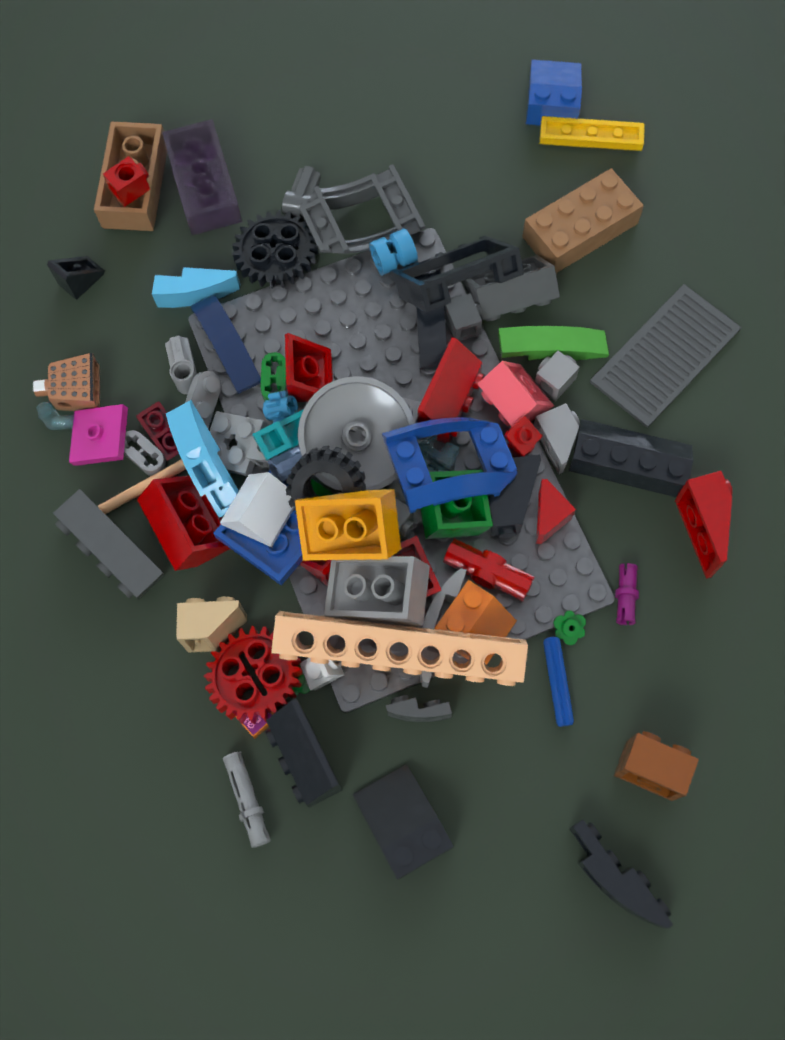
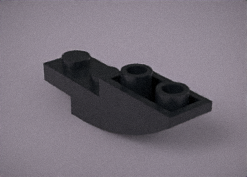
(625, 888)

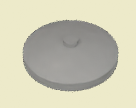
(353, 416)

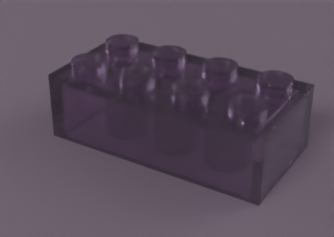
(202, 177)

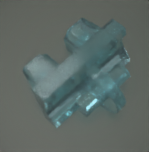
(438, 460)

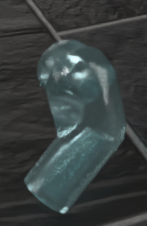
(52, 419)

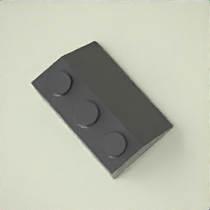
(535, 286)

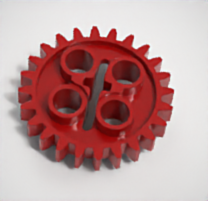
(229, 689)

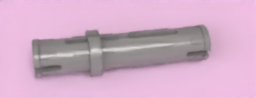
(249, 808)

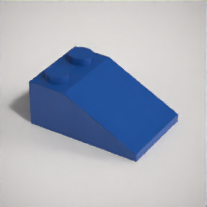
(553, 90)

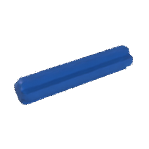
(558, 681)

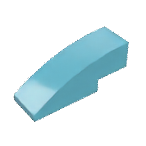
(193, 286)

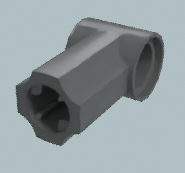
(302, 189)

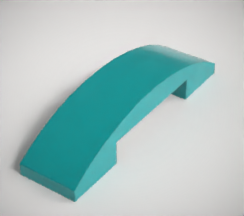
(278, 436)

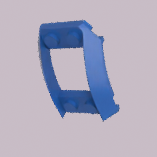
(414, 475)

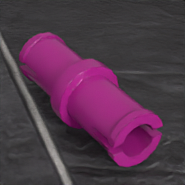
(627, 594)

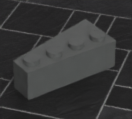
(108, 544)

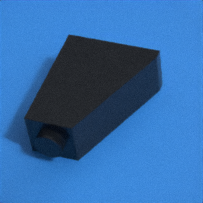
(511, 505)

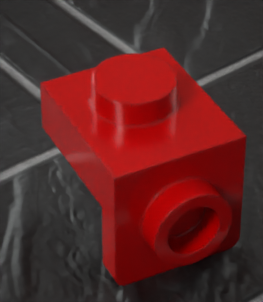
(522, 437)

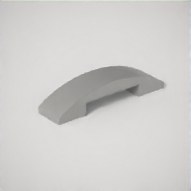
(449, 592)

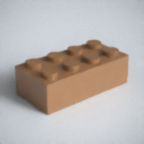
(145, 146)
(582, 220)

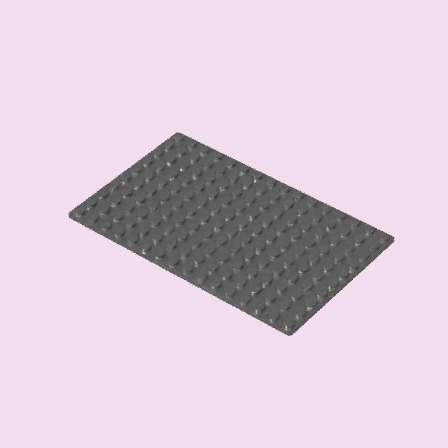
(376, 337)

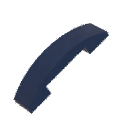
(226, 343)

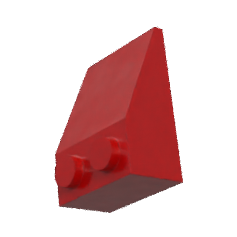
(706, 513)

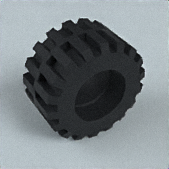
(324, 461)

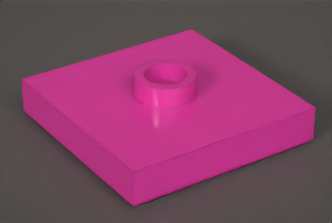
(98, 435)

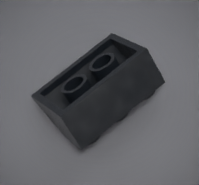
(302, 755)

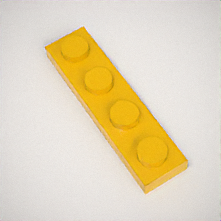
(592, 133)

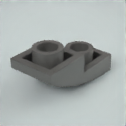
(408, 710)

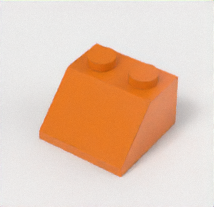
(476, 613)

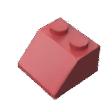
(513, 393)

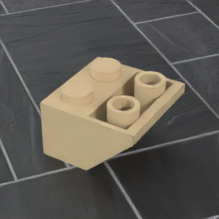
(206, 624)

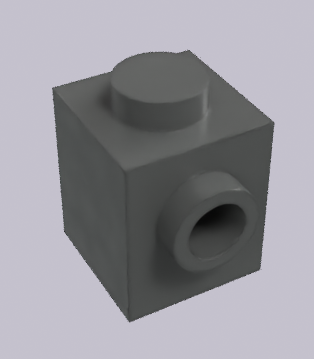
(463, 317)

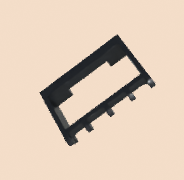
(434, 291)

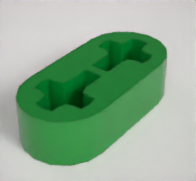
(268, 378)

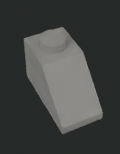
(559, 432)

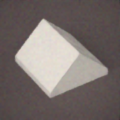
(259, 508)

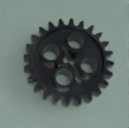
(274, 249)

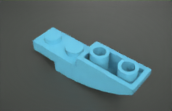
(200, 457)

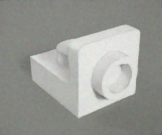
(321, 674)

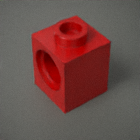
(127, 181)

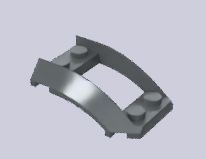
(385, 185)

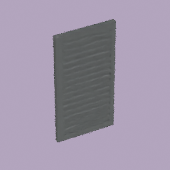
(665, 355)

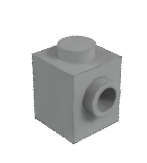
(556, 374)

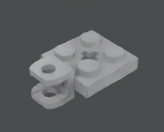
(246, 453)

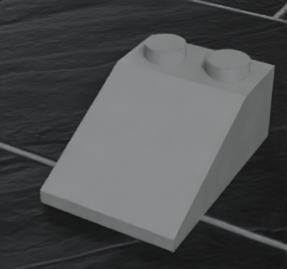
(378, 590)

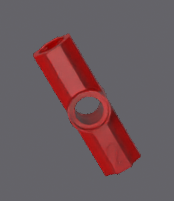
(488, 569)

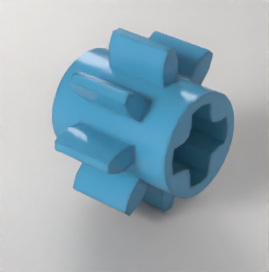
(279, 406)

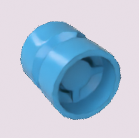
(402, 250)

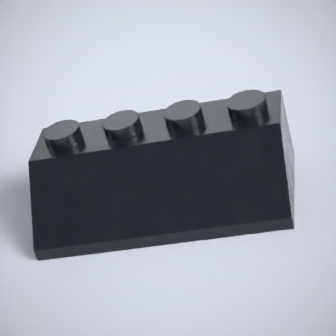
(631, 458)

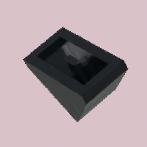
(75, 274)

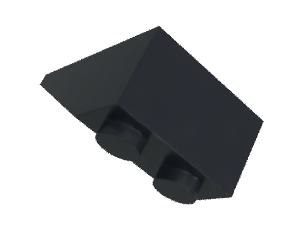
(403, 821)

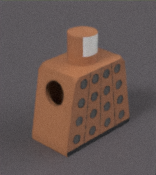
(72, 383)

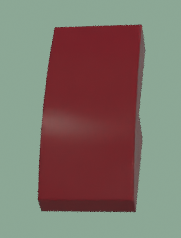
(157, 427)

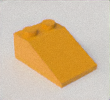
(349, 526)

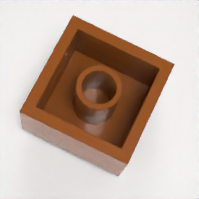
(656, 766)

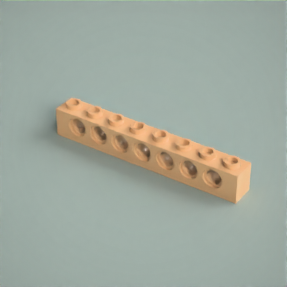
(289, 647)

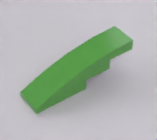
(545, 341)

